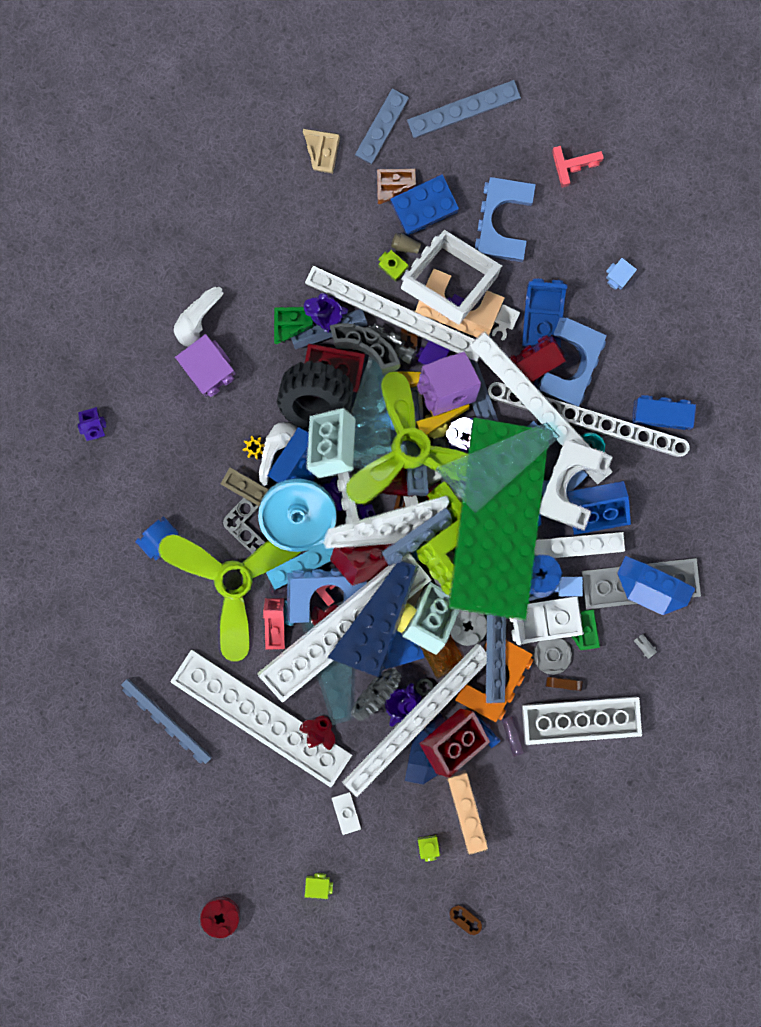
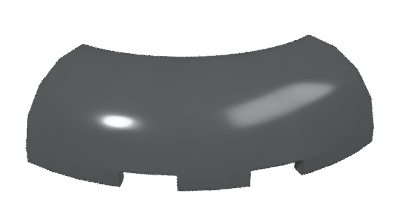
(367, 341)

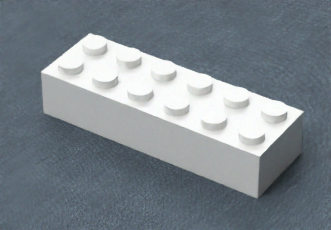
(581, 720)

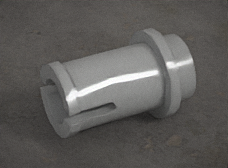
(646, 646)

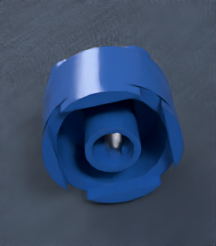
(153, 535)
(551, 569)

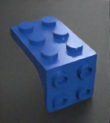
(542, 310)

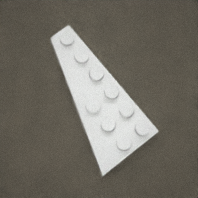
(384, 528)

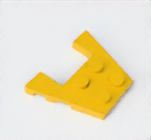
(433, 423)

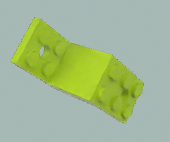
(434, 552)

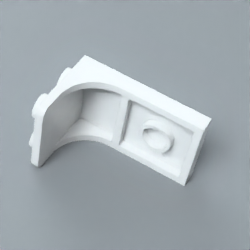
(549, 621)

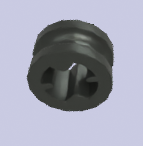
(419, 690)

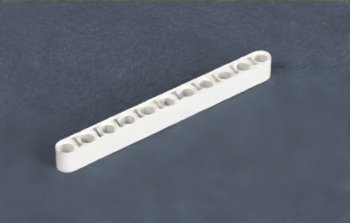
(596, 426)

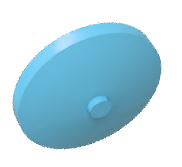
(296, 515)

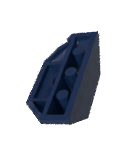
(419, 768)

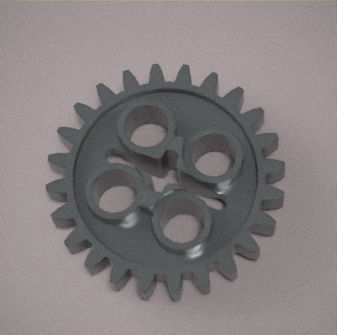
(376, 694)

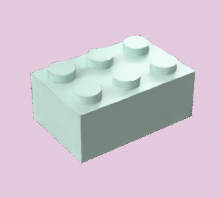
(331, 443)
(432, 620)

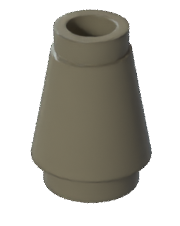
(405, 244)

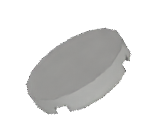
(546, 656)

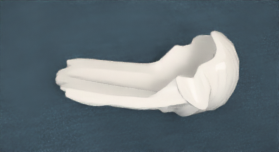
(189, 322)
(276, 440)

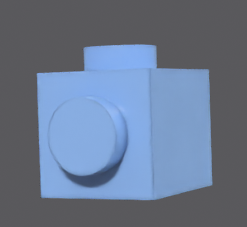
(620, 274)
(570, 586)

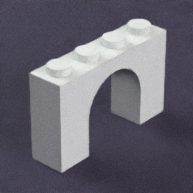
(571, 460)

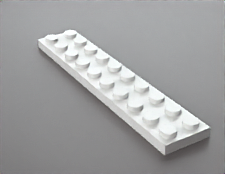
(310, 652)
(258, 717)

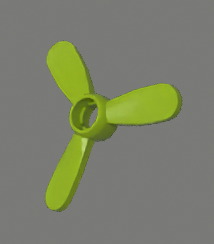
(380, 473)
(233, 620)

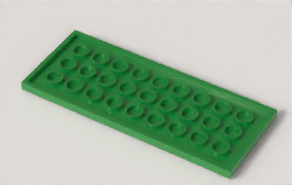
(500, 539)

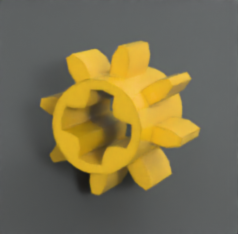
(249, 444)

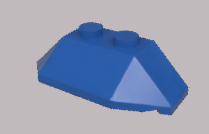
(653, 587)

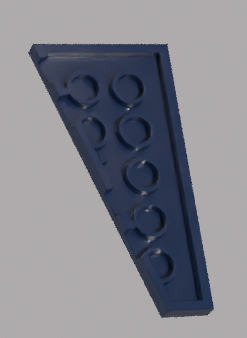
(373, 631)

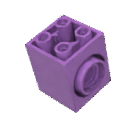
(206, 365)
(448, 383)

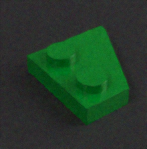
(290, 322)
(590, 638)

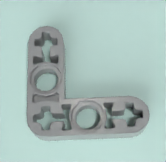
(241, 526)

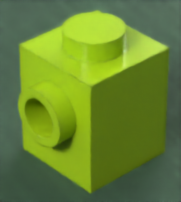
(392, 265)
(428, 847)
(318, 886)

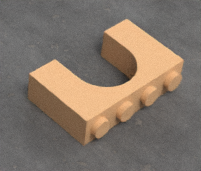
(476, 321)
(467, 812)

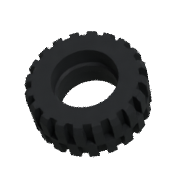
(316, 380)

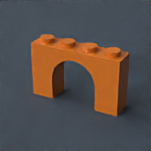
(516, 661)

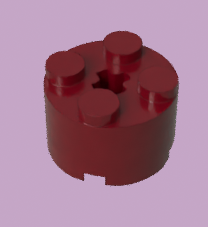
(221, 928)

